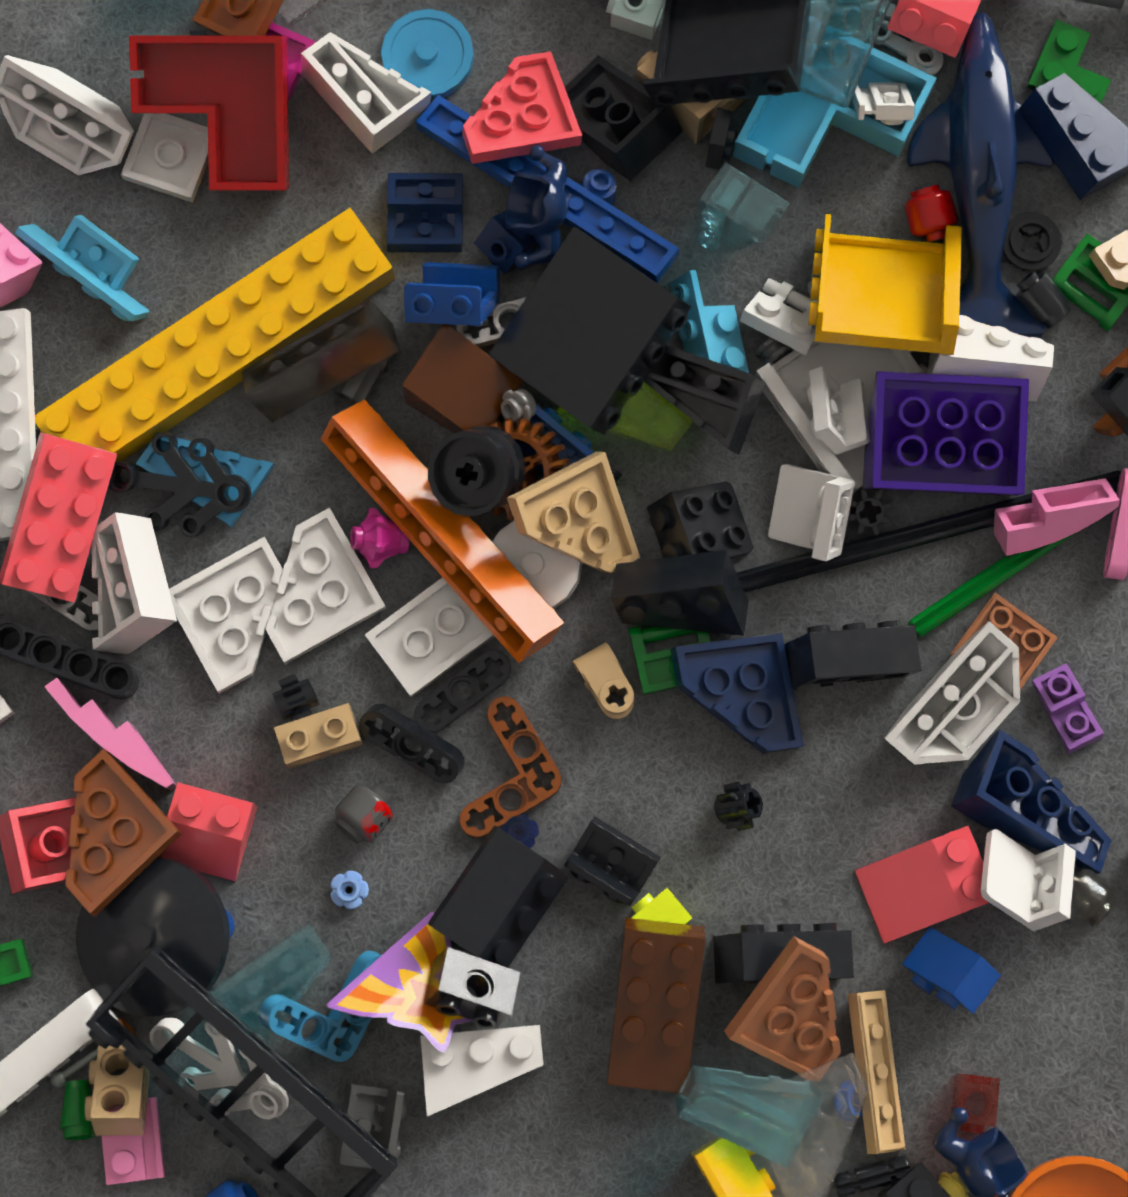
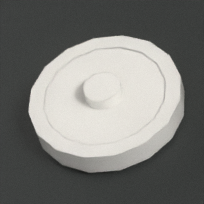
(548, 571)

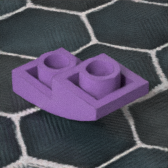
(1067, 708)

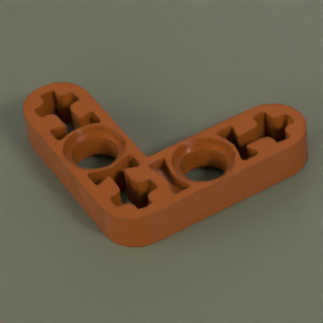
(521, 783)

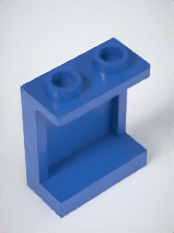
(453, 294)

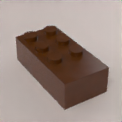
(656, 1005)

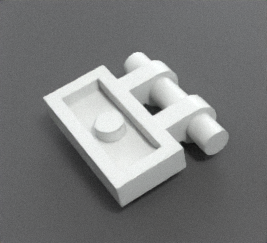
(778, 320)

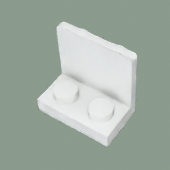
(811, 510)

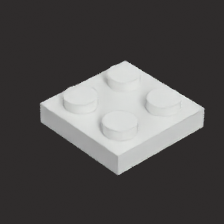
(168, 155)

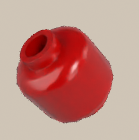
(930, 212)

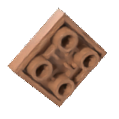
(1025, 632)

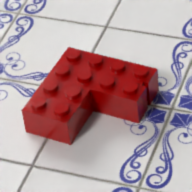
(239, 87)

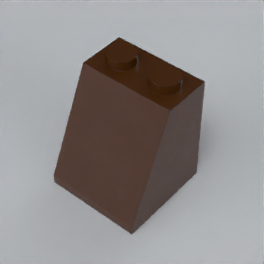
(458, 383)

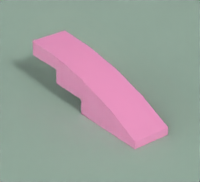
(123, 742)

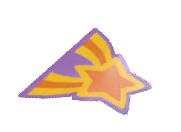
(398, 986)

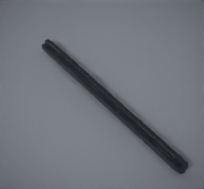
(889, 542)

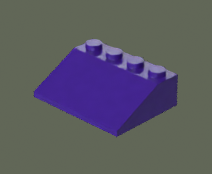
(947, 434)

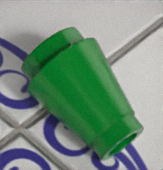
(73, 1112)

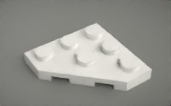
(319, 589)
(228, 611)

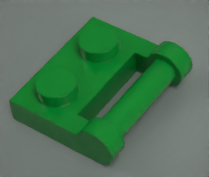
(1084, 268)
(656, 668)

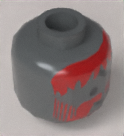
(363, 813)

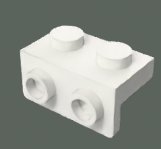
(838, 411)

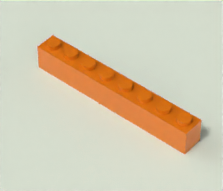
(447, 540)

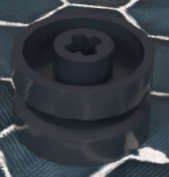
(476, 470)

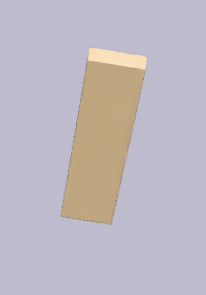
(876, 1061)

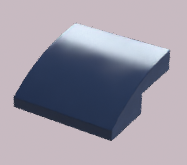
(425, 212)

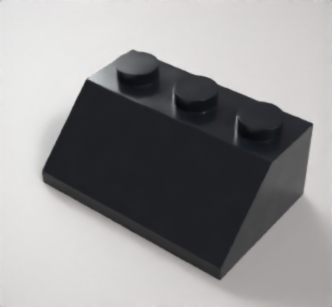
(498, 899)

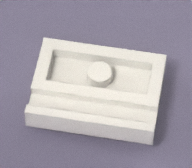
(886, 101)

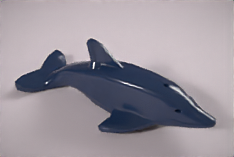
(981, 142)

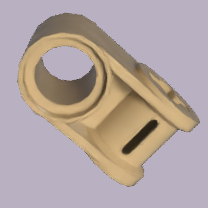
(603, 676)

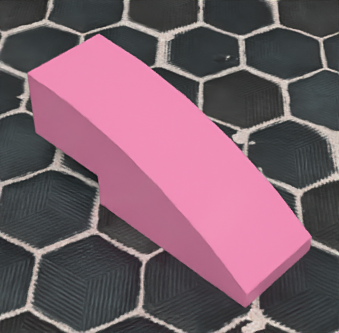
(1053, 515)

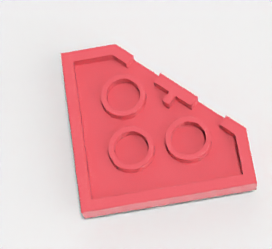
(523, 112)

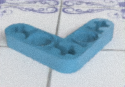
(326, 1027)

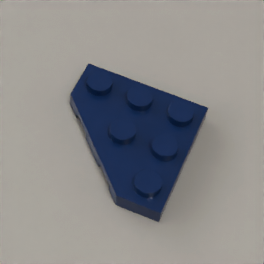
(744, 687)

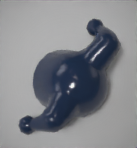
(538, 207)
(984, 1164)

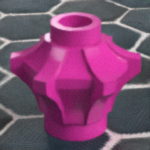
(378, 538)

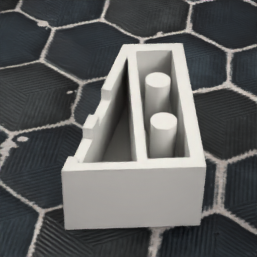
(996, 353)
(131, 584)
(477, 1063)

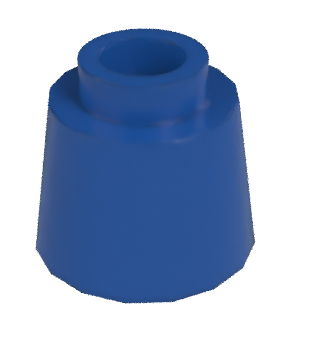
(601, 184)

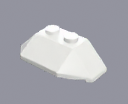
(62, 117)
(961, 701)

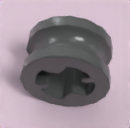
(772, 351)

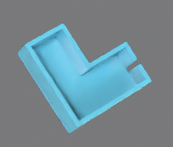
(792, 126)

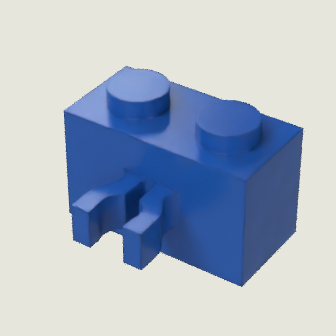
(951, 970)

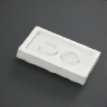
(428, 636)

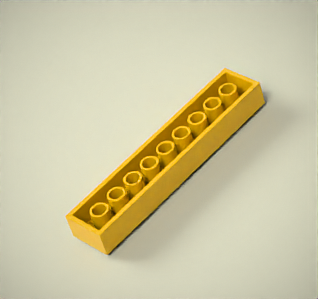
(220, 339)

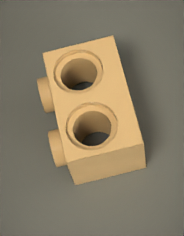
(318, 736)
(125, 1089)

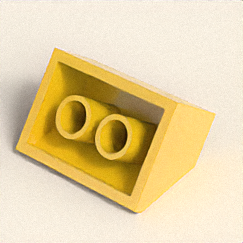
(731, 1170)

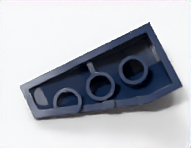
(1017, 797)

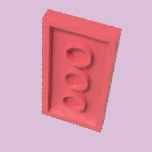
(57, 517)

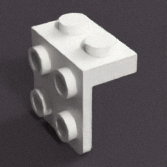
(1028, 885)

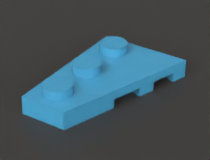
(252, 470)

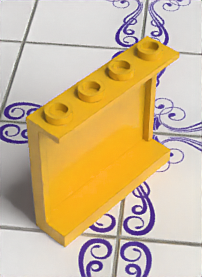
(886, 291)

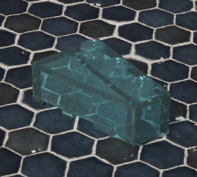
(750, 1110)

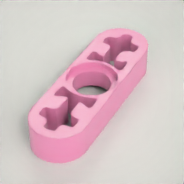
(1117, 547)

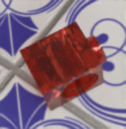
(989, 1090)

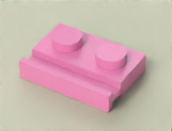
(135, 1156)

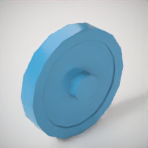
(429, 51)

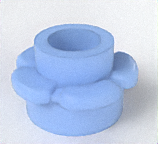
(359, 892)

